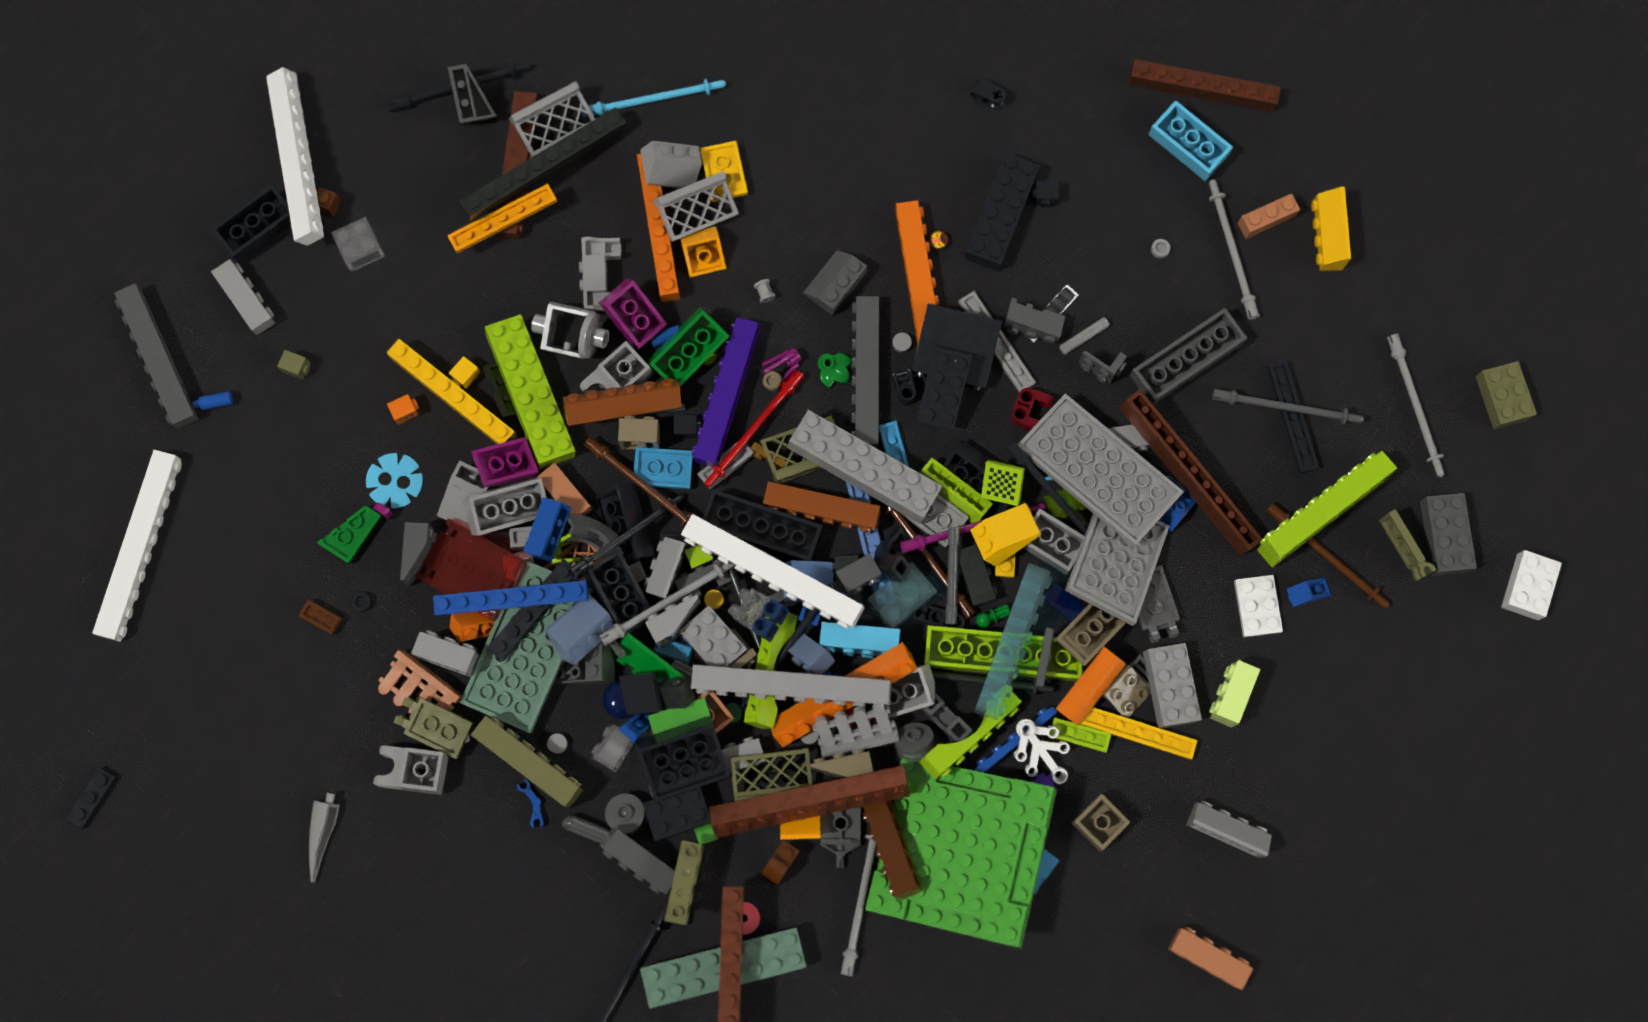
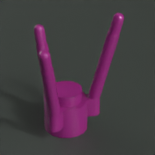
(789, 358)

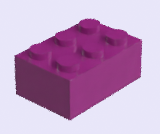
(632, 313)

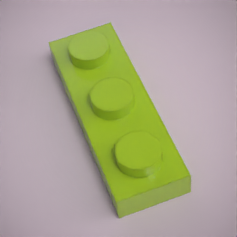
(1081, 735)

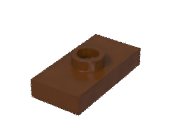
(320, 617)

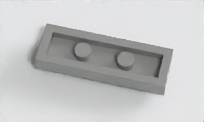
(744, 455)

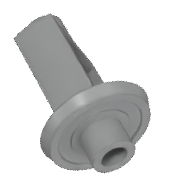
(590, 336)

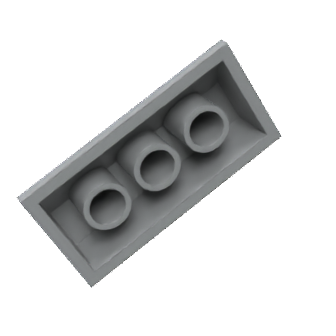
(1230, 830)

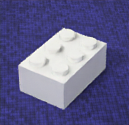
(1531, 585)

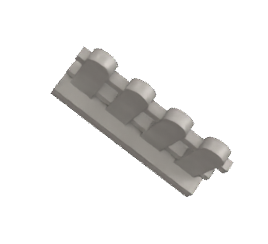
(851, 740)

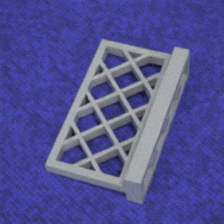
(541, 107)
(689, 191)

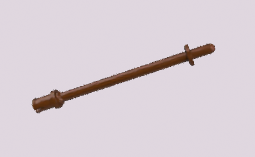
(603, 453)
(1279, 515)
(962, 602)

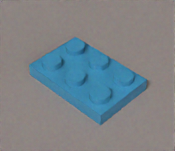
(664, 467)

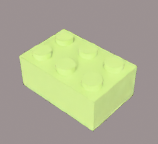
(1234, 693)

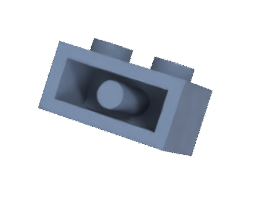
(811, 655)

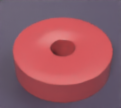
(753, 918)

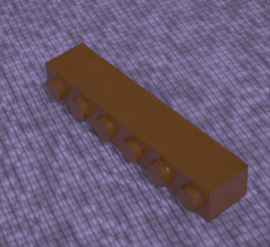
(892, 850)

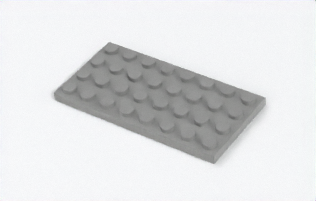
(1100, 470)

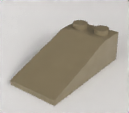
(1089, 633)

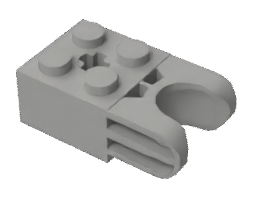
(612, 374)
(408, 768)

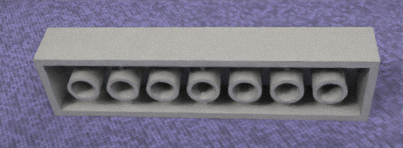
(864, 466)

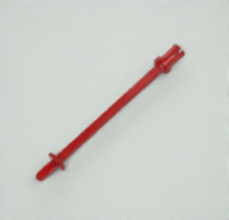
(788, 387)

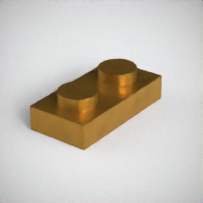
(760, 455)

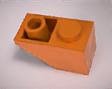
(470, 626)

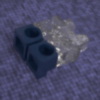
(751, 612)

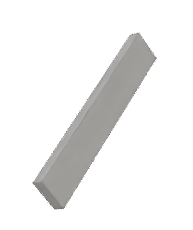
(1004, 351)

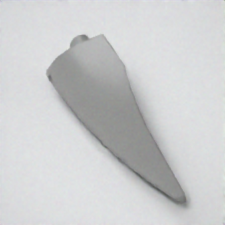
(321, 826)

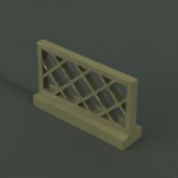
(796, 469)
(742, 795)

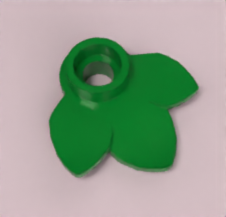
(836, 371)

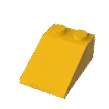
(1005, 534)

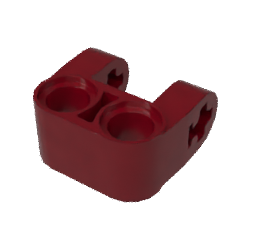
(1038, 398)

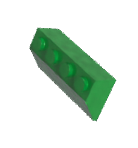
(688, 347)
(644, 660)

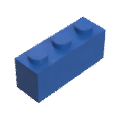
(547, 529)

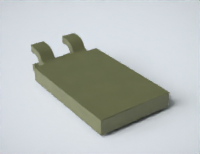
(1406, 545)
(435, 726)

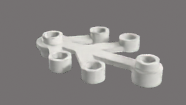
(1039, 748)

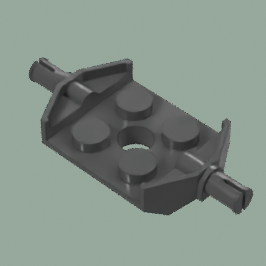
(841, 840)

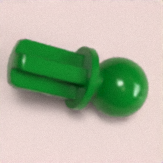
(984, 619)

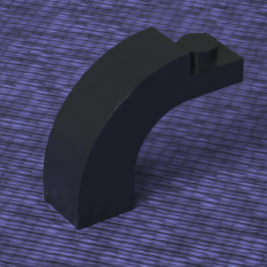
(889, 556)

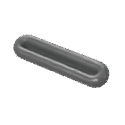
(585, 828)

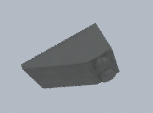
(416, 546)

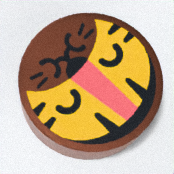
(938, 240)

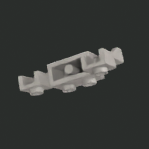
(594, 269)

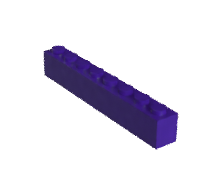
(726, 392)

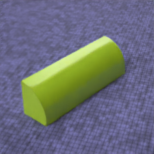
(957, 491)

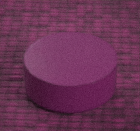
(382, 510)

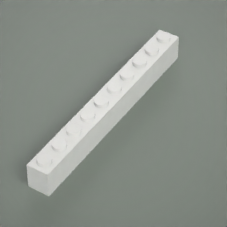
(295, 156)
(137, 545)
(776, 573)

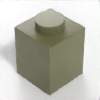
(294, 364)

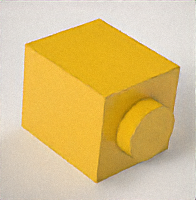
(464, 373)

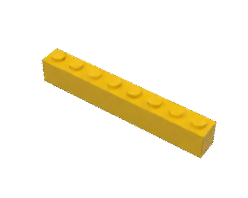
(450, 393)

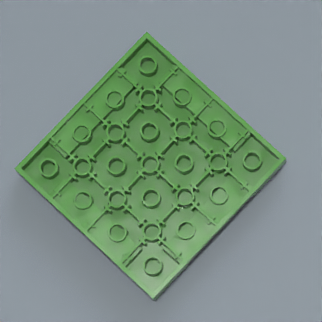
(974, 852)

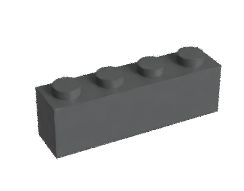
(639, 860)

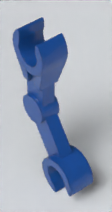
(536, 803)

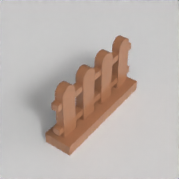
(414, 680)

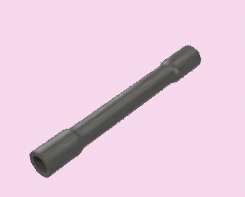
(953, 543)

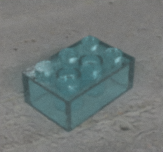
(900, 600)

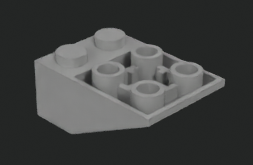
(463, 482)
(666, 626)

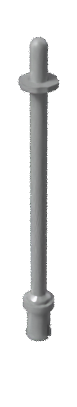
(1248, 299)
(1399, 353)
(620, 629)
(850, 954)

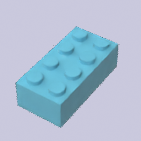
(1190, 140)
(858, 640)

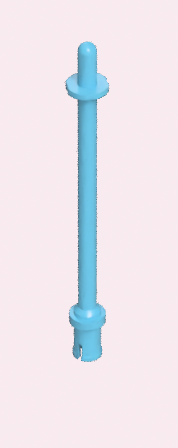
(601, 108)

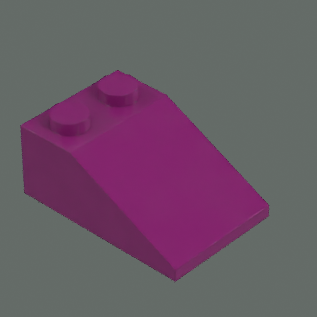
(505, 463)

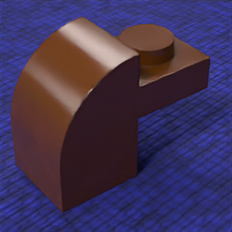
(780, 862)

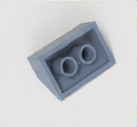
(579, 630)

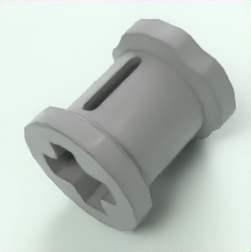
(764, 290)

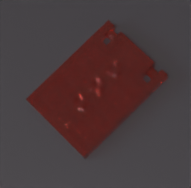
(469, 564)

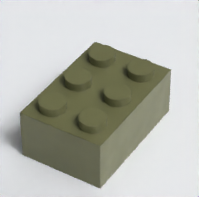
(1506, 395)

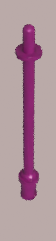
(920, 542)

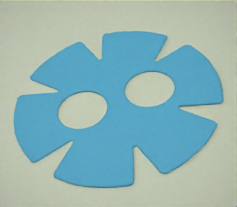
(390, 465)

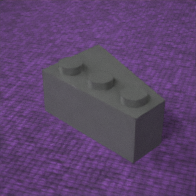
(468, 96)
(1033, 322)

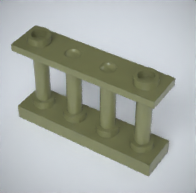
(684, 882)

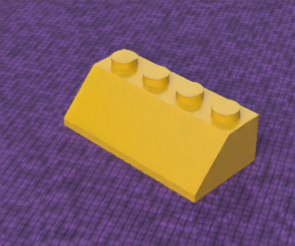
(1331, 229)

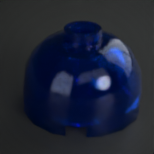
(614, 702)

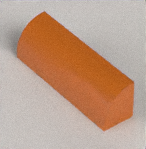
(1090, 686)

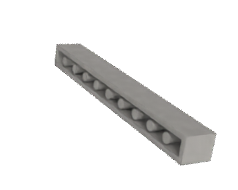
(791, 685)

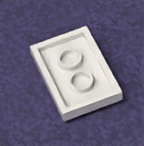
(1258, 606)

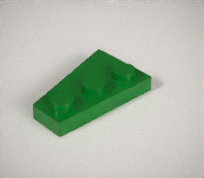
(351, 535)

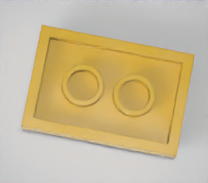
(725, 158)

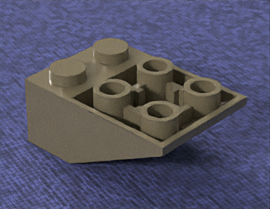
(844, 766)

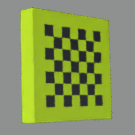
(1002, 482)

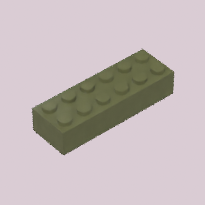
(524, 760)

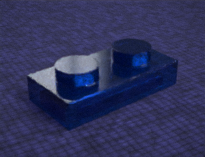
(1063, 602)

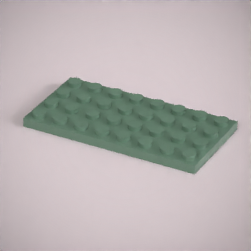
(521, 683)

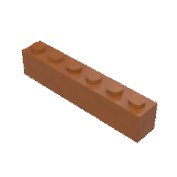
(622, 401)
(822, 506)

